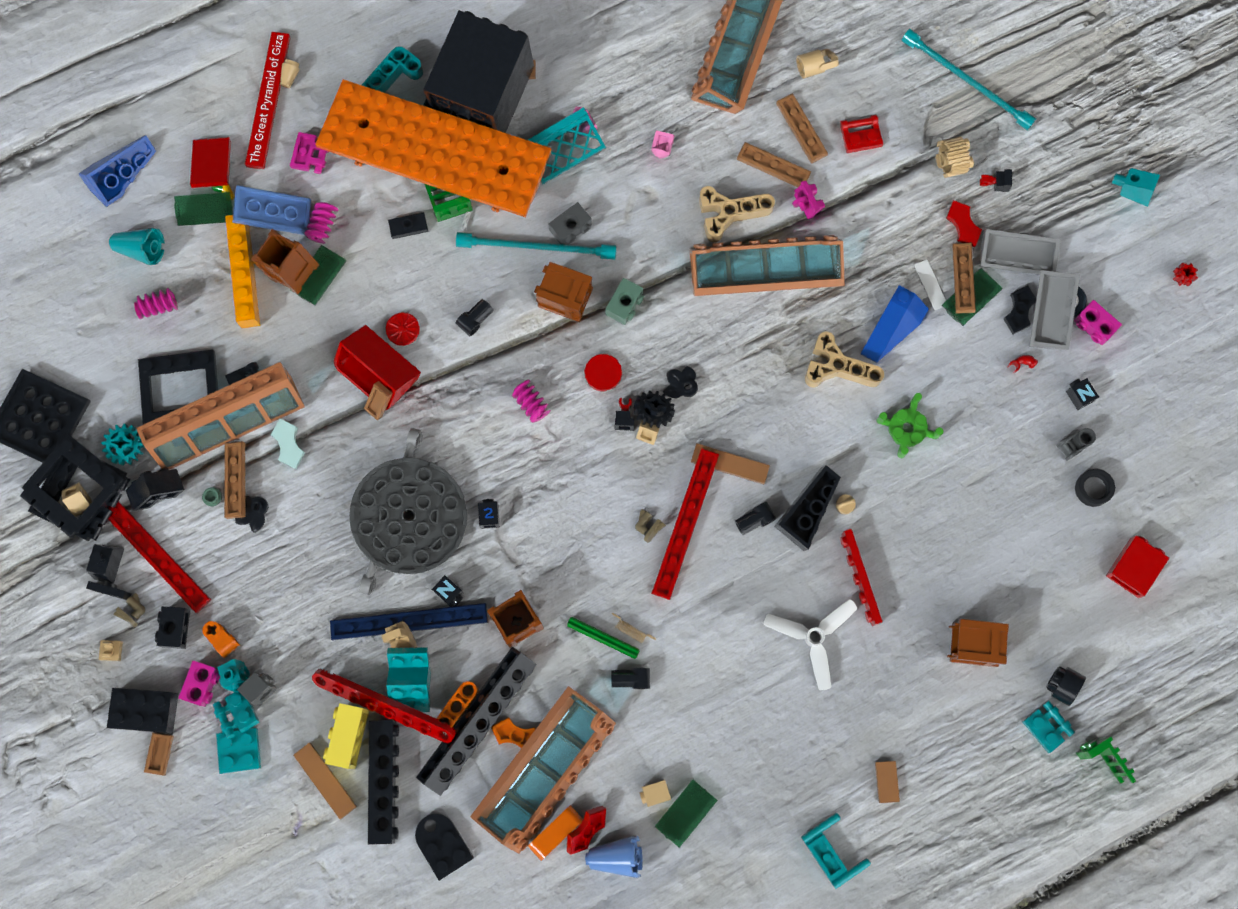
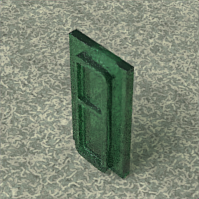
(202, 208)
(322, 277)
(984, 289)
(686, 813)

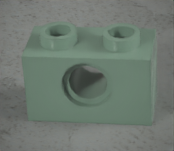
(629, 291)

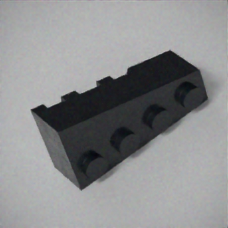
(805, 513)

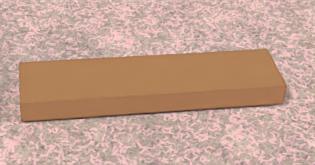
(802, 128)
(772, 165)
(963, 278)
(736, 465)
(234, 480)
(325, 781)

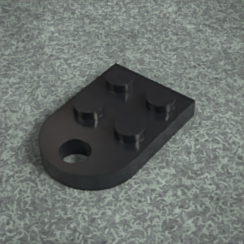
(443, 846)

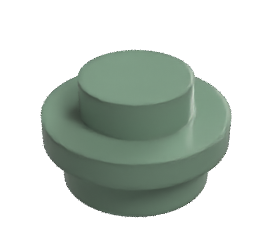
(212, 496)

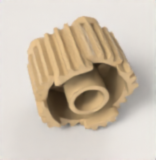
(954, 156)

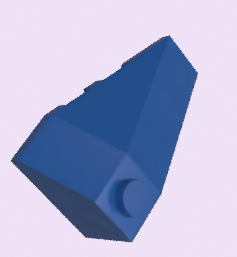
(115, 172)
(899, 319)

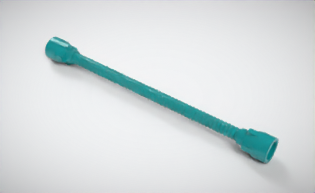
(914, 40)
(466, 240)

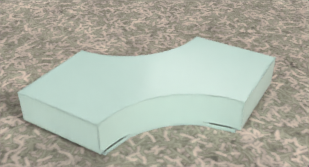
(286, 436)

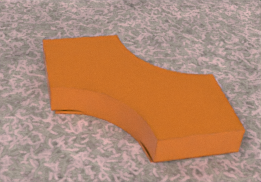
(509, 733)

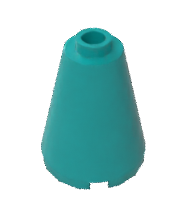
(139, 245)

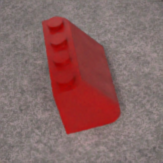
(369, 359)

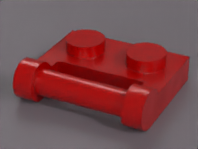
(862, 139)

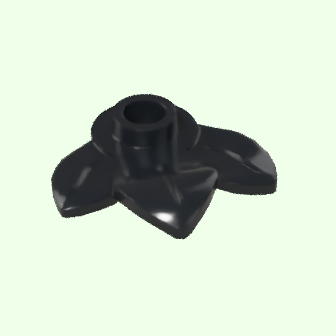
(678, 381)
(254, 517)

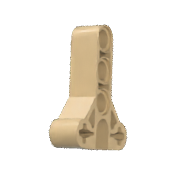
(720, 203)
(834, 354)

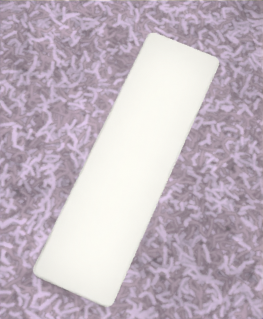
(930, 284)

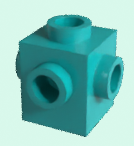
(233, 674)

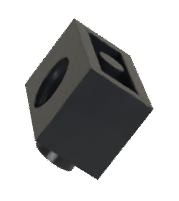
(177, 638)

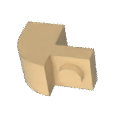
(399, 636)

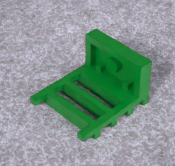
(450, 208)
(1104, 747)

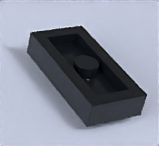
(408, 225)
(108, 589)

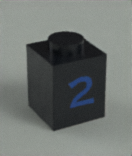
(488, 514)

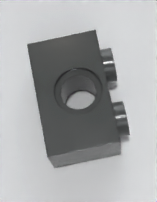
(575, 215)
(257, 688)

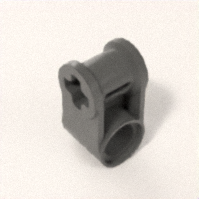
(1074, 444)

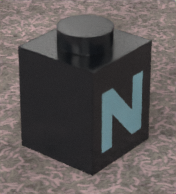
(1082, 393)
(448, 591)

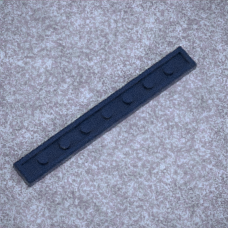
(416, 621)

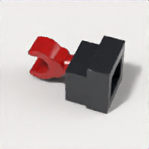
(1002, 180)
(623, 419)

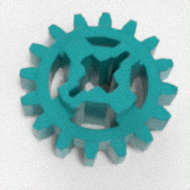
(119, 437)

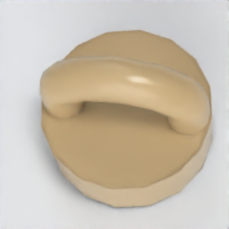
(845, 504)

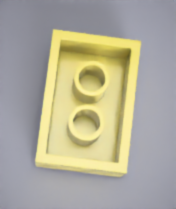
(346, 736)

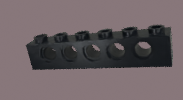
(376, 834)

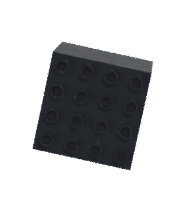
(480, 72)

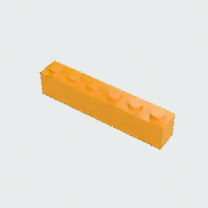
(242, 274)

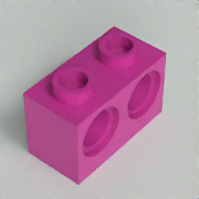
(1100, 318)
(194, 681)

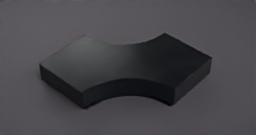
(1018, 317)

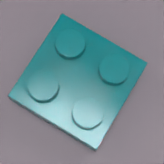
(239, 752)

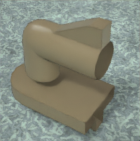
(640, 526)
(135, 604)

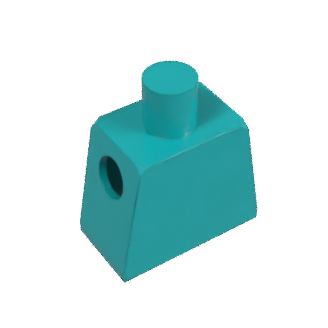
(1137, 185)

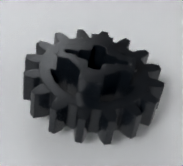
(654, 409)

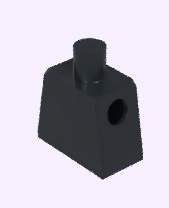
(104, 562)

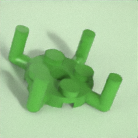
(910, 416)

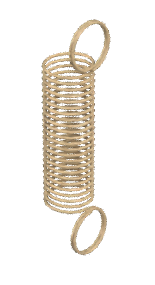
(638, 632)

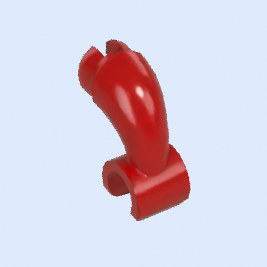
(1024, 359)

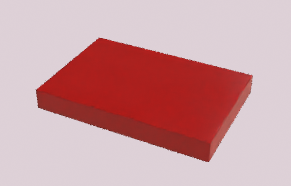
(210, 162)

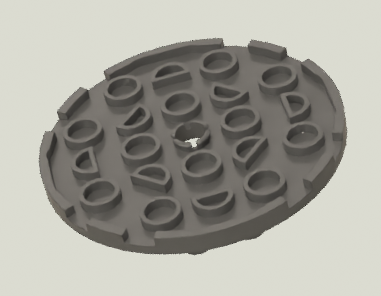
(402, 544)

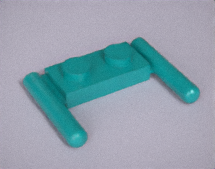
(826, 855)

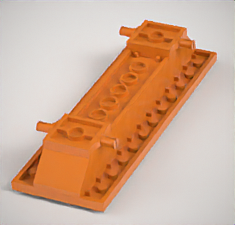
(434, 148)

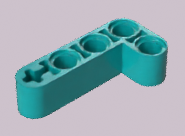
(397, 66)

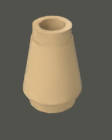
(289, 72)

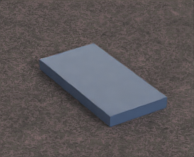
(271, 210)

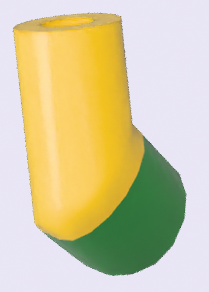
(222, 189)

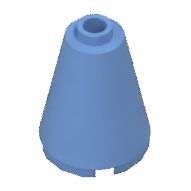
(617, 857)

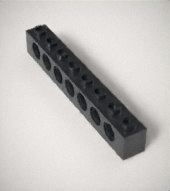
(466, 724)

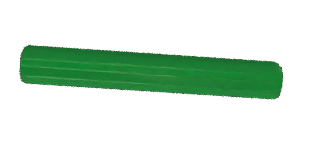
(603, 637)

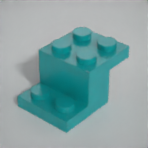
(409, 677)

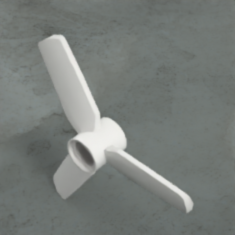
(817, 652)

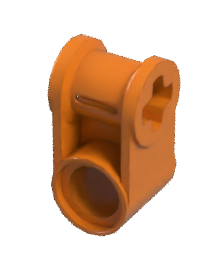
(222, 641)

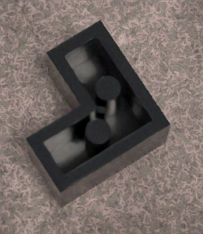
(154, 487)

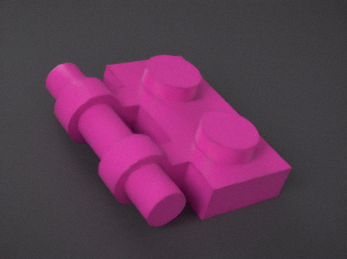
(303, 154)

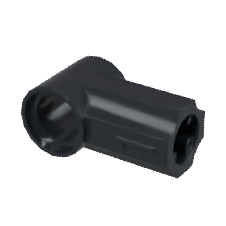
(471, 320)
(760, 516)
(636, 678)

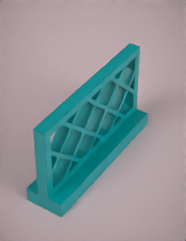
(559, 129)

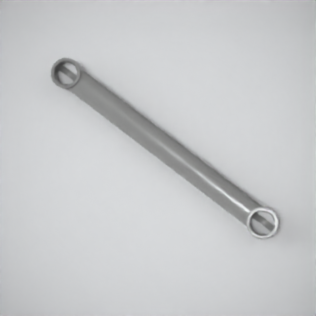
(368, 579)

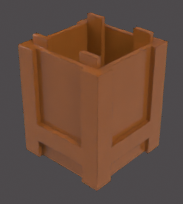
(285, 261)
(564, 291)
(520, 608)
(979, 643)

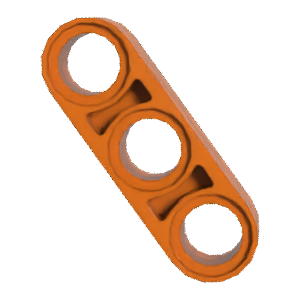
(458, 696)
(555, 832)

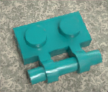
(242, 712)
(1044, 731)

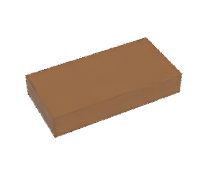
(378, 400)
(158, 754)
(887, 782)

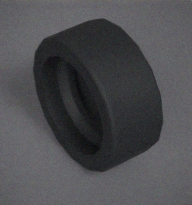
(1107, 480)

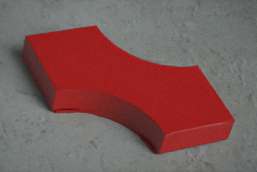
(960, 216)
(581, 837)

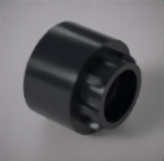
(1065, 684)

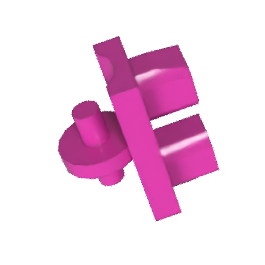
(805, 199)

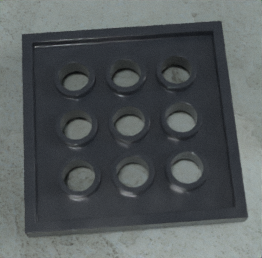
(43, 388)

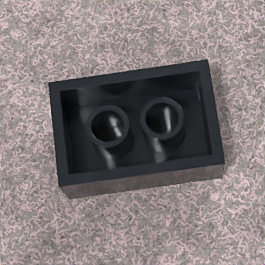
(142, 710)

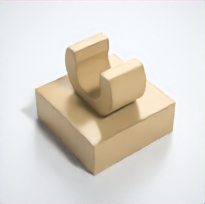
(647, 434)
(110, 650)

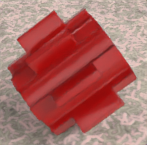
(1184, 279)

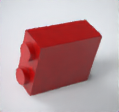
(1137, 566)

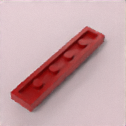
(860, 578)

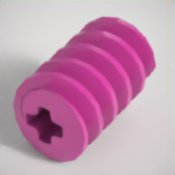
(319, 222)
(156, 303)
(529, 401)

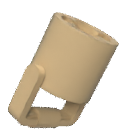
(813, 62)

